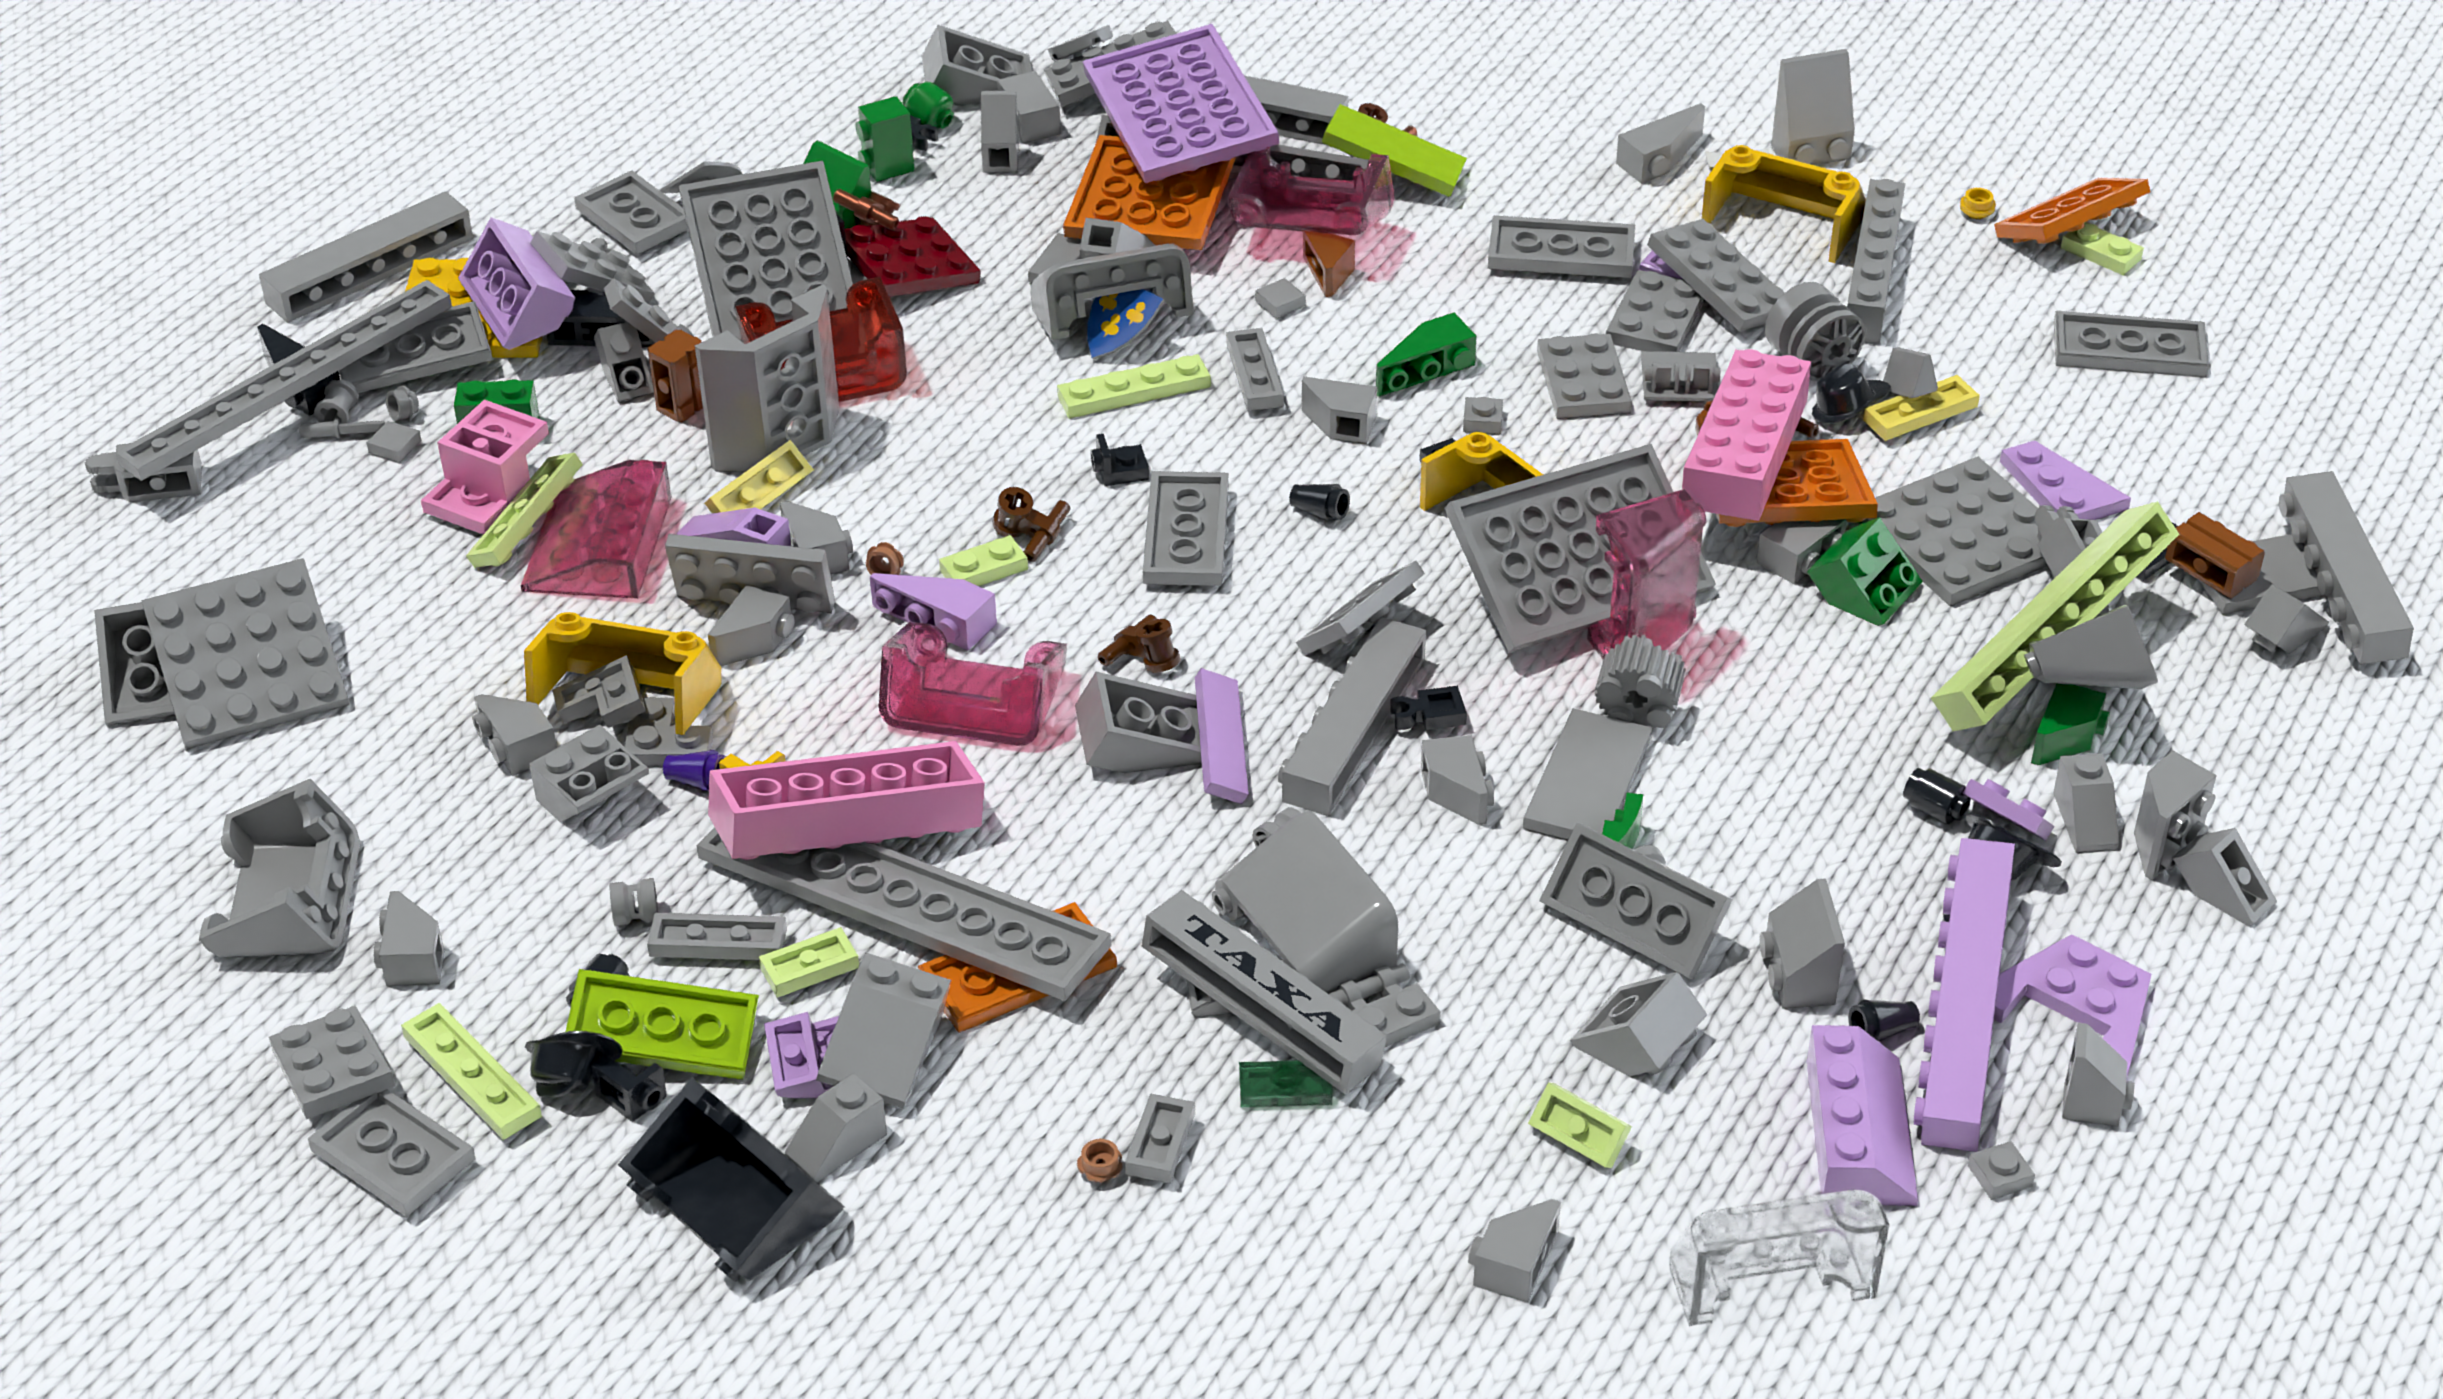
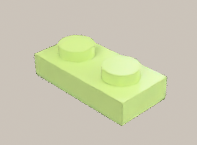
(2103, 248)
(985, 562)
(809, 962)
(1580, 1125)

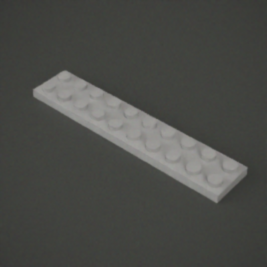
(932, 910)

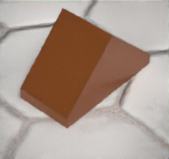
(1329, 259)

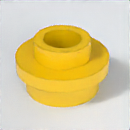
(1978, 203)

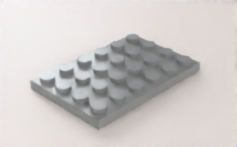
(765, 241)
(1540, 547)

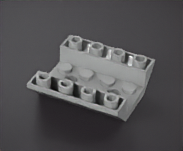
(754, 402)

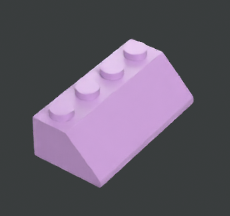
(514, 285)
(1859, 1116)

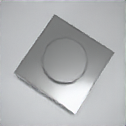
(1482, 415)
(2001, 1170)

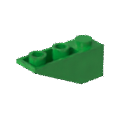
(1427, 353)

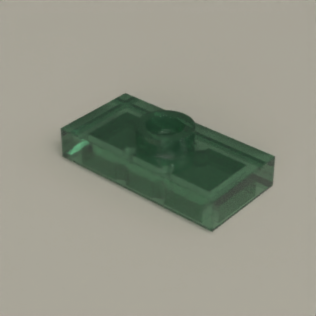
(1281, 1085)

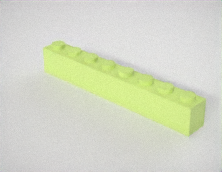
(2068, 600)

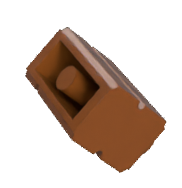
(676, 375)
(2215, 555)

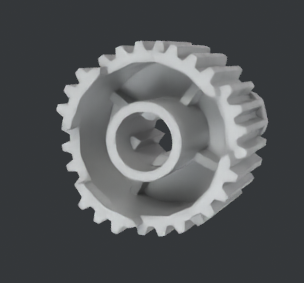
(1640, 682)

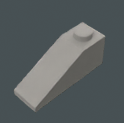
(1659, 145)

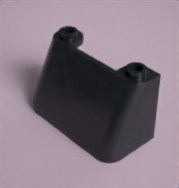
(727, 1183)

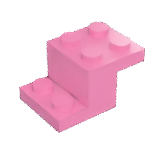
(483, 465)

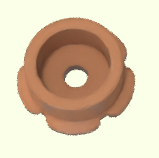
(876, 563)
(1100, 1160)

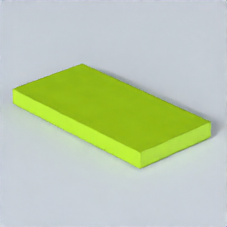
(1408, 154)
(667, 1022)

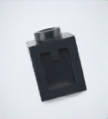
(1119, 464)
(624, 1090)

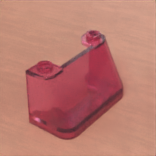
(1273, 199)
(1654, 570)
(966, 698)

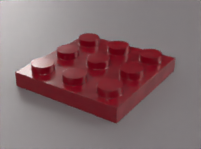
(911, 257)

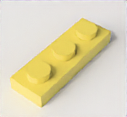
(1907, 414)
(763, 481)

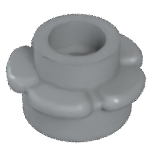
(402, 403)

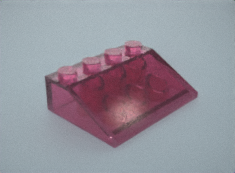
(601, 532)

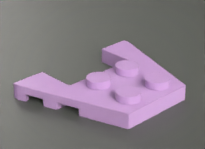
(2083, 986)

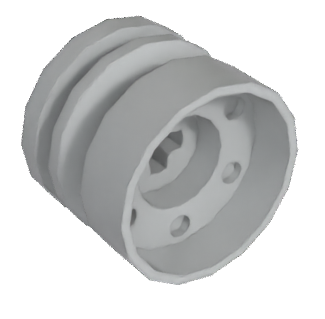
(1815, 328)

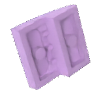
(797, 1053)

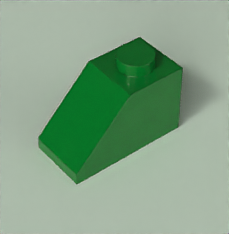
(2070, 723)

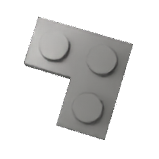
(609, 688)
(653, 734)

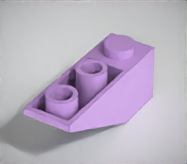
(740, 525)
(952, 605)

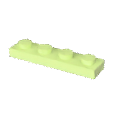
(1133, 386)
(523, 511)
(471, 1071)

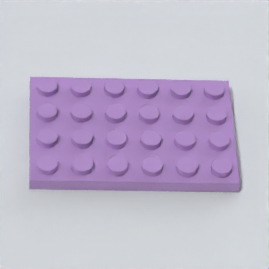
(1180, 103)

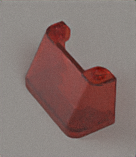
(864, 338)

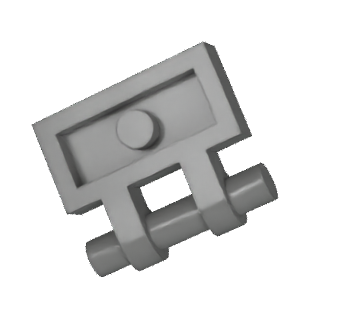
(1399, 1011)

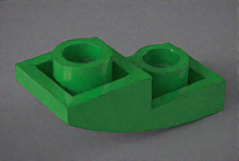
(1626, 822)

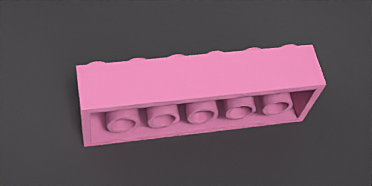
(1747, 433)
(845, 799)

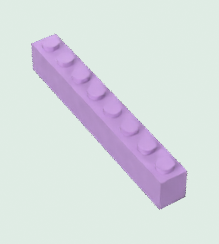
(1966, 997)

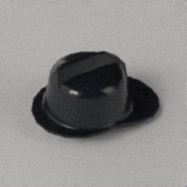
(1845, 394)
(2024, 851)
(564, 1061)

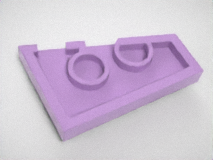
(2062, 483)

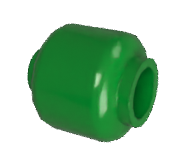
(929, 104)

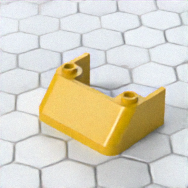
(1787, 184)
(1467, 463)
(658, 657)

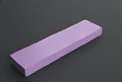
(1221, 736)

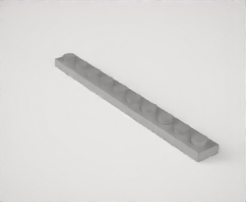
(282, 380)

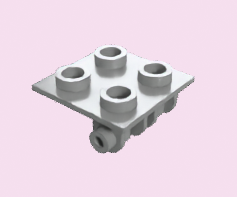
(1680, 376)

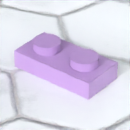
(1994, 797)

